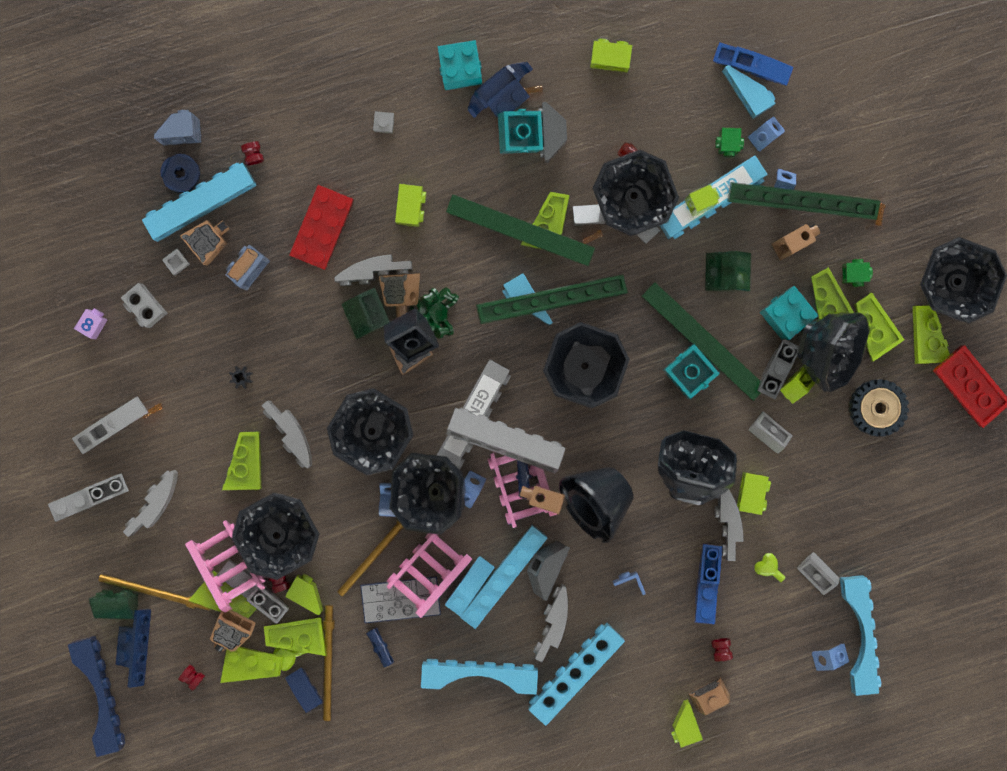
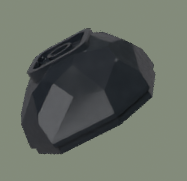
(605, 361)

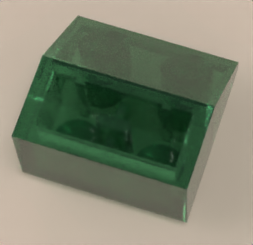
(728, 271)
(366, 313)
(114, 605)

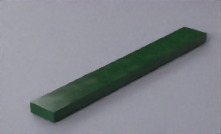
(803, 200)
(520, 230)
(551, 299)
(703, 340)

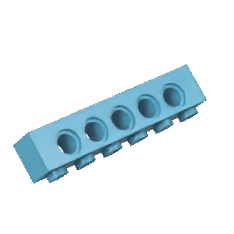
(545, 712)

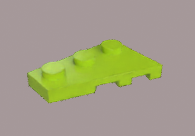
(928, 338)

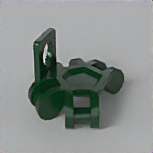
(436, 311)

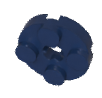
(175, 163)

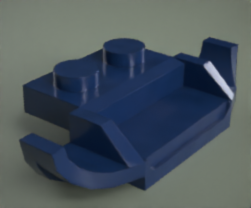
(501, 91)

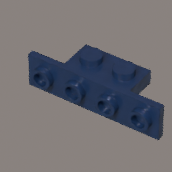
(133, 647)

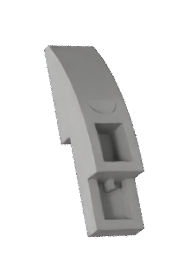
(365, 270)
(110, 425)
(295, 440)
(88, 497)
(158, 500)
(732, 530)
(263, 599)
(557, 616)

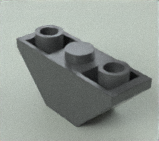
(553, 132)
(778, 368)
(546, 567)

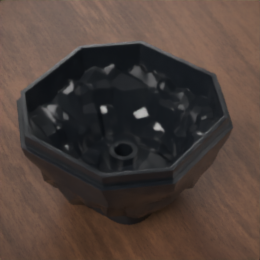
(641, 175)
(978, 278)
(834, 348)
(351, 437)
(696, 467)
(427, 493)
(255, 538)

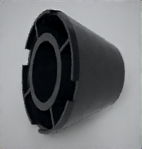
(597, 501)

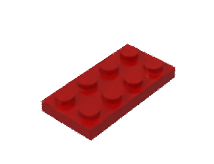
(321, 227)
(972, 386)

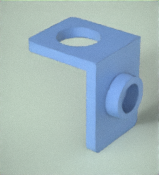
(766, 134)
(782, 182)
(472, 490)
(384, 505)
(626, 577)
(834, 658)

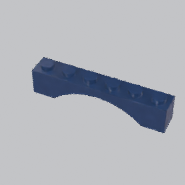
(87, 657)

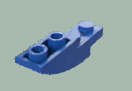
(753, 63)
(708, 584)

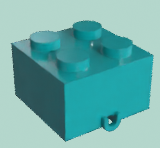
(460, 65)
(520, 131)
(788, 313)
(691, 372)

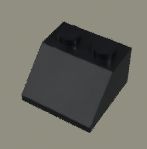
(410, 336)

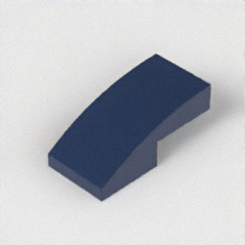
(304, 690)

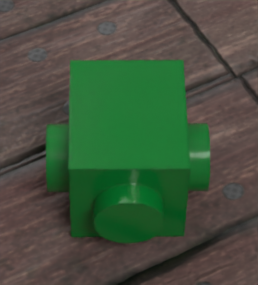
(729, 142)
(856, 273)

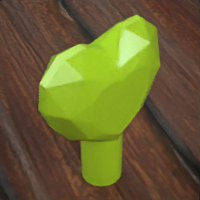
(769, 567)
(289, 657)

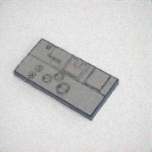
(387, 605)

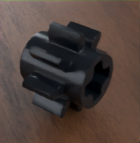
(235, 379)

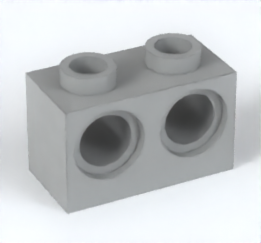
(146, 302)

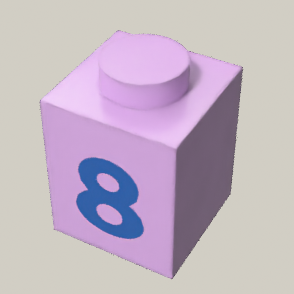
(91, 323)

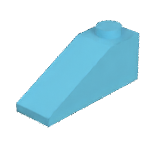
(751, 93)
(521, 286)
(469, 586)

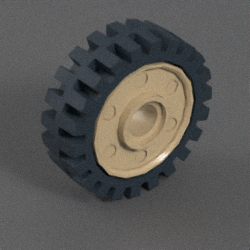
(893, 408)

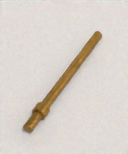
(370, 559)
(150, 591)
(328, 625)

